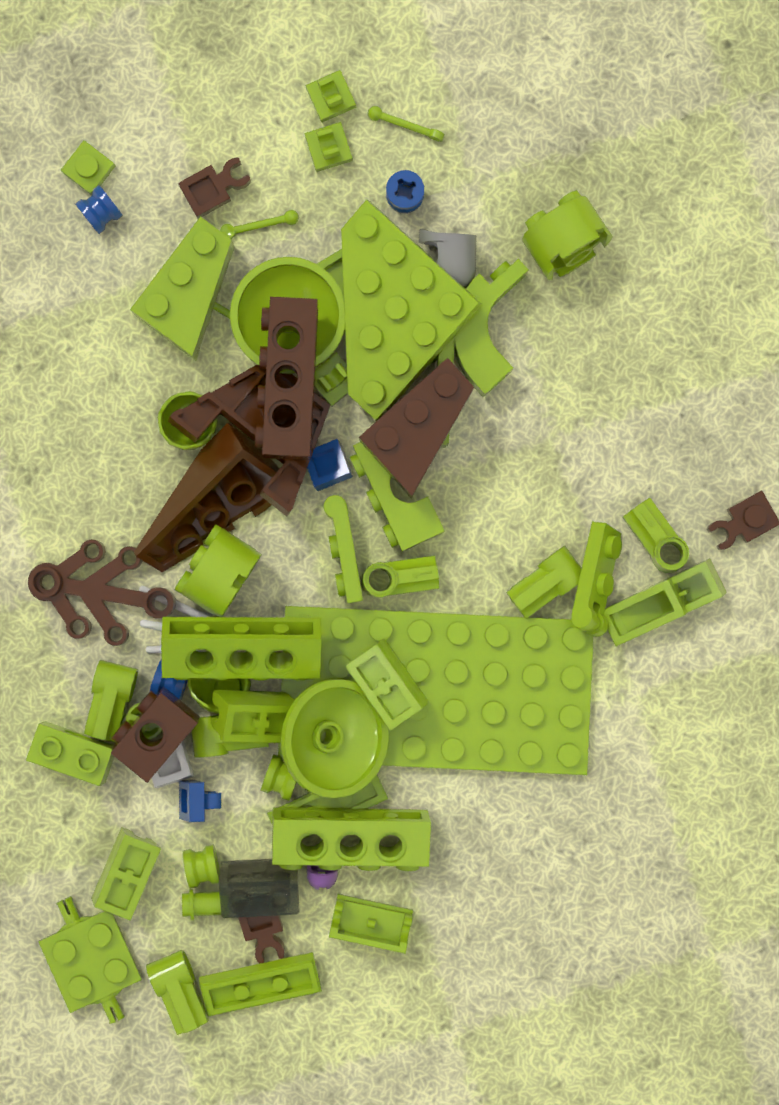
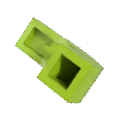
(473, 347)

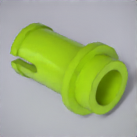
(200, 904)

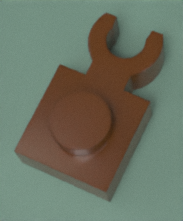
(208, 190)
(749, 519)
(263, 930)

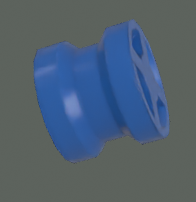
(402, 202)
(99, 209)
(175, 686)

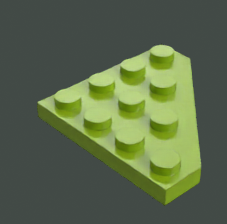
(395, 307)

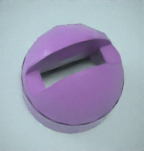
(321, 880)

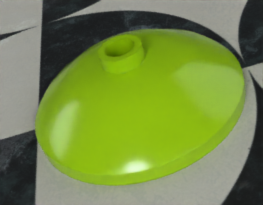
(293, 279)
(352, 745)

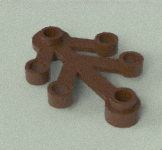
(94, 591)

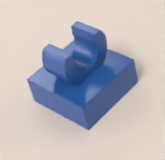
(195, 800)

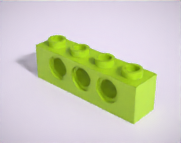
(226, 635)
(333, 824)

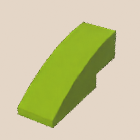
(664, 602)

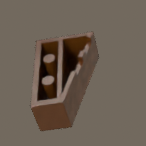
(417, 425)

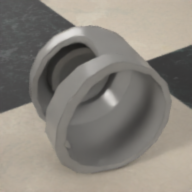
(455, 253)

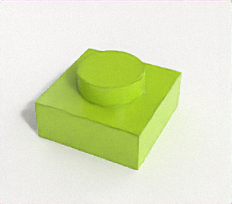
(88, 167)

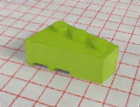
(186, 288)

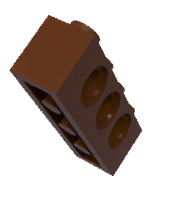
(301, 317)

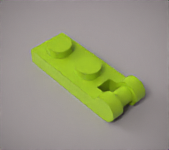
(342, 547)
(596, 579)

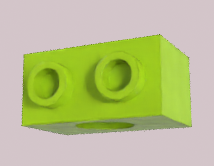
(71, 753)

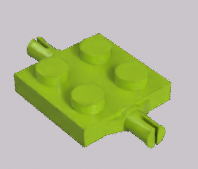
(90, 960)

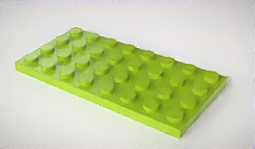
(496, 686)

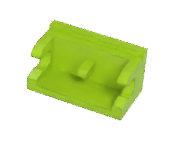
(387, 684)
(250, 715)
(125, 874)
(371, 923)

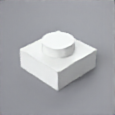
(174, 769)

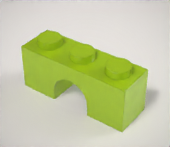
(408, 522)

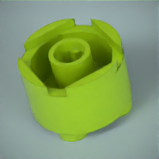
(565, 235)
(218, 571)

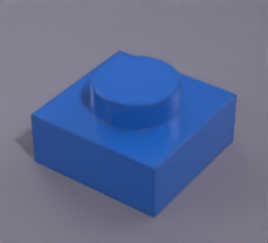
(328, 465)

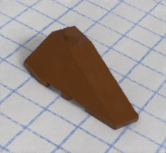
(215, 490)

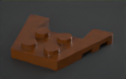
(239, 405)

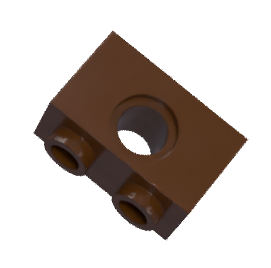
(147, 756)

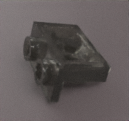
(257, 889)

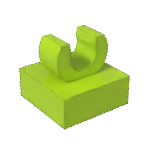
(330, 96)
(328, 147)
(332, 379)

